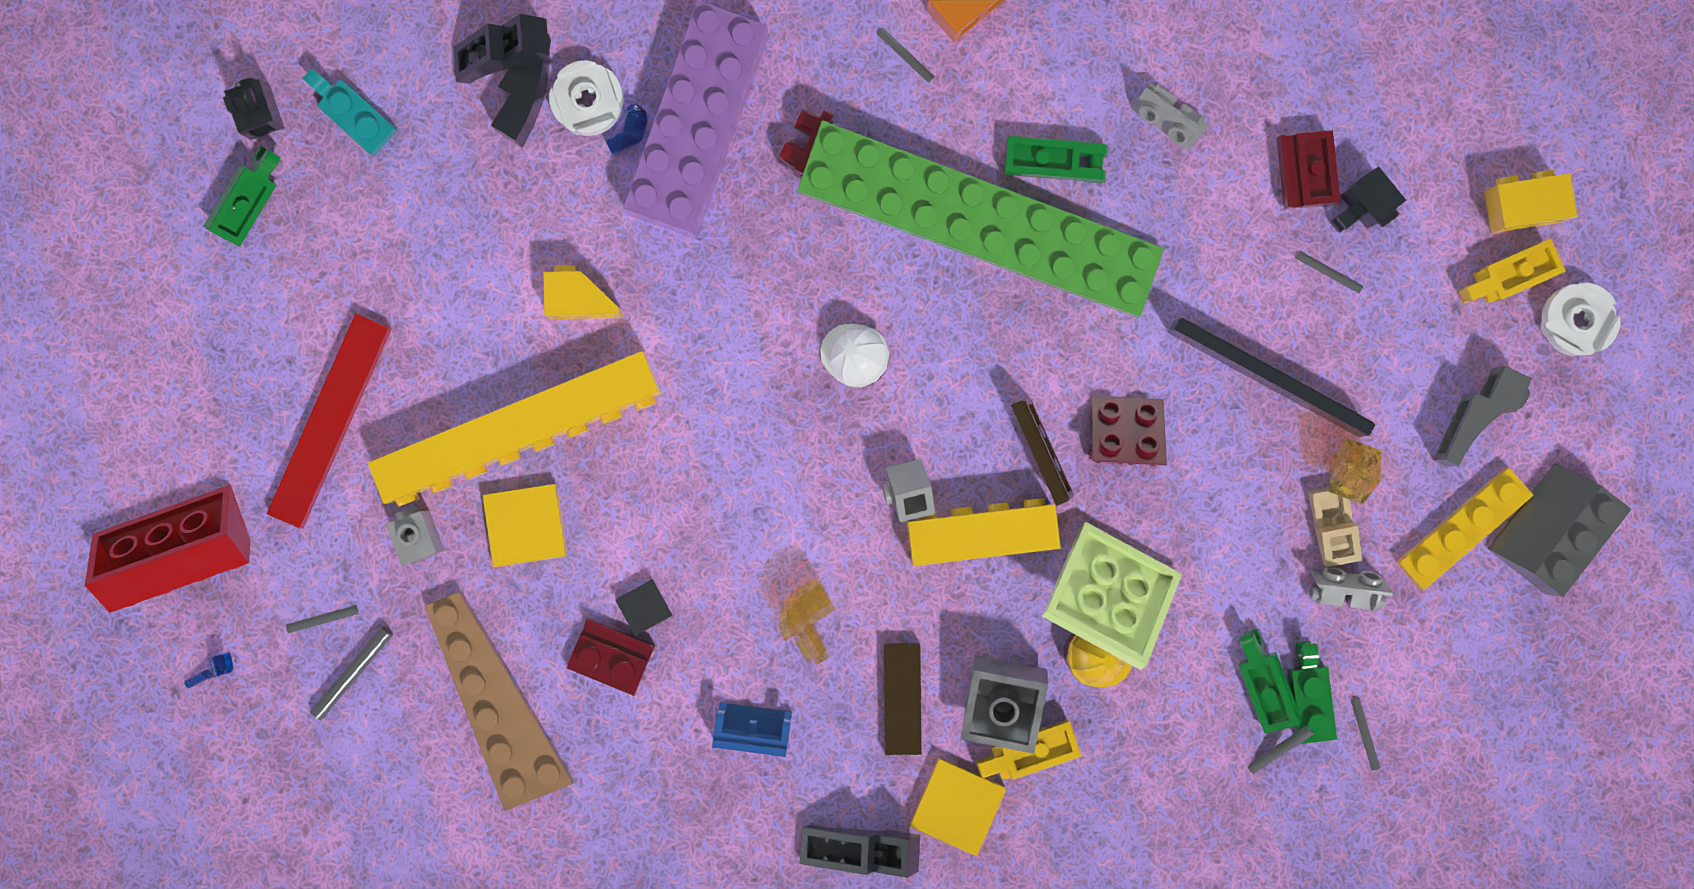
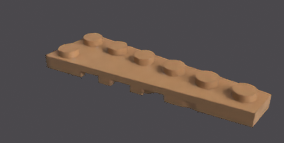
(506, 729)

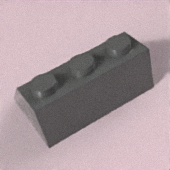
(1559, 530)

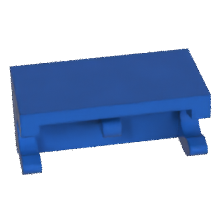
(752, 729)

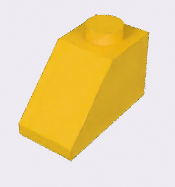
(574, 296)

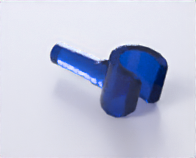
(218, 665)

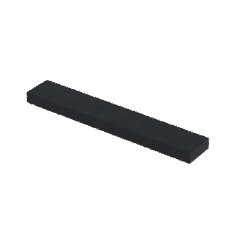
(1271, 378)

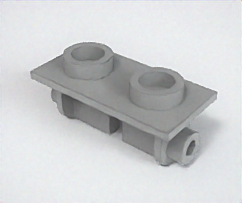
(1181, 125)
(1365, 589)

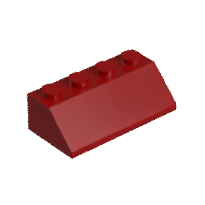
(167, 550)

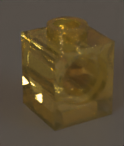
(1355, 471)

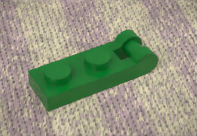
(1054, 159)

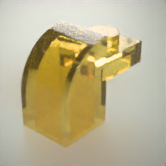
(798, 614)

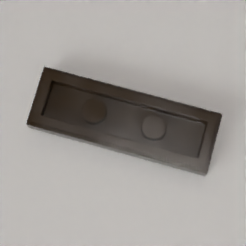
(1043, 451)
(902, 699)

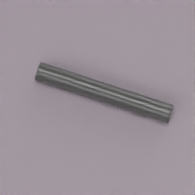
(351, 673)

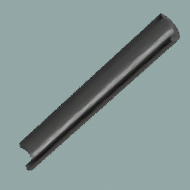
(905, 55)
(1328, 271)
(322, 619)
(1365, 734)
(1280, 749)

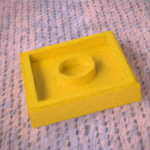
(524, 525)
(957, 806)

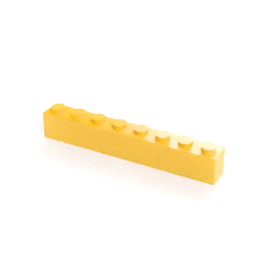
(514, 429)

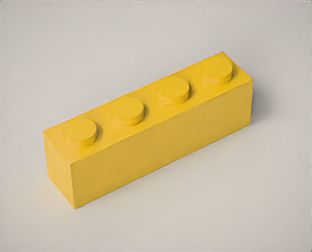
(984, 534)

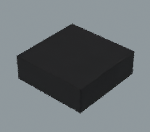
(643, 607)

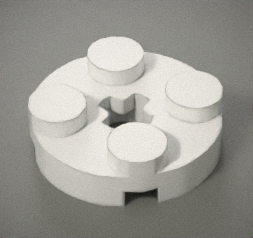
(568, 89)
(1599, 312)

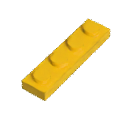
(1464, 528)

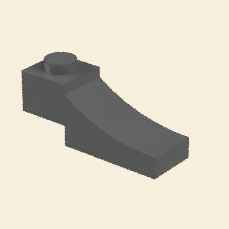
(1502, 393)

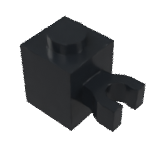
(253, 108)
(1371, 201)

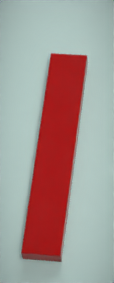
(329, 421)

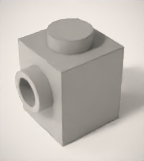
(909, 490)
(414, 536)

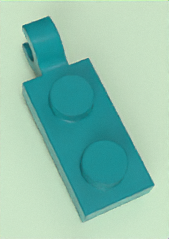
(351, 113)

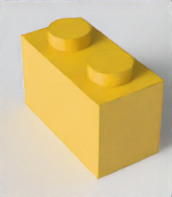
(1530, 202)

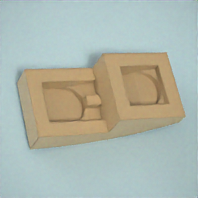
(1334, 528)

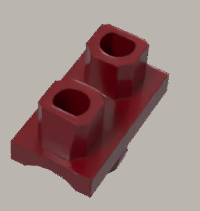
(796, 155)

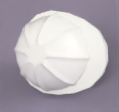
(855, 355)

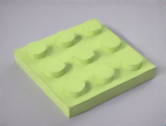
(1112, 596)

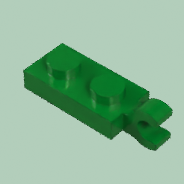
(243, 198)
(1267, 685)
(1313, 694)

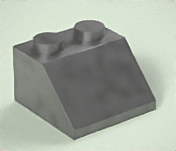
(1004, 704)

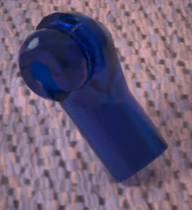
(632, 131)

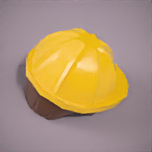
(1092, 664)

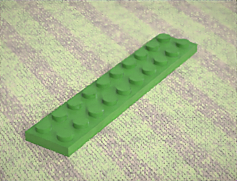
(980, 219)

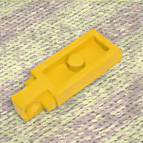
(1515, 273)
(1053, 746)

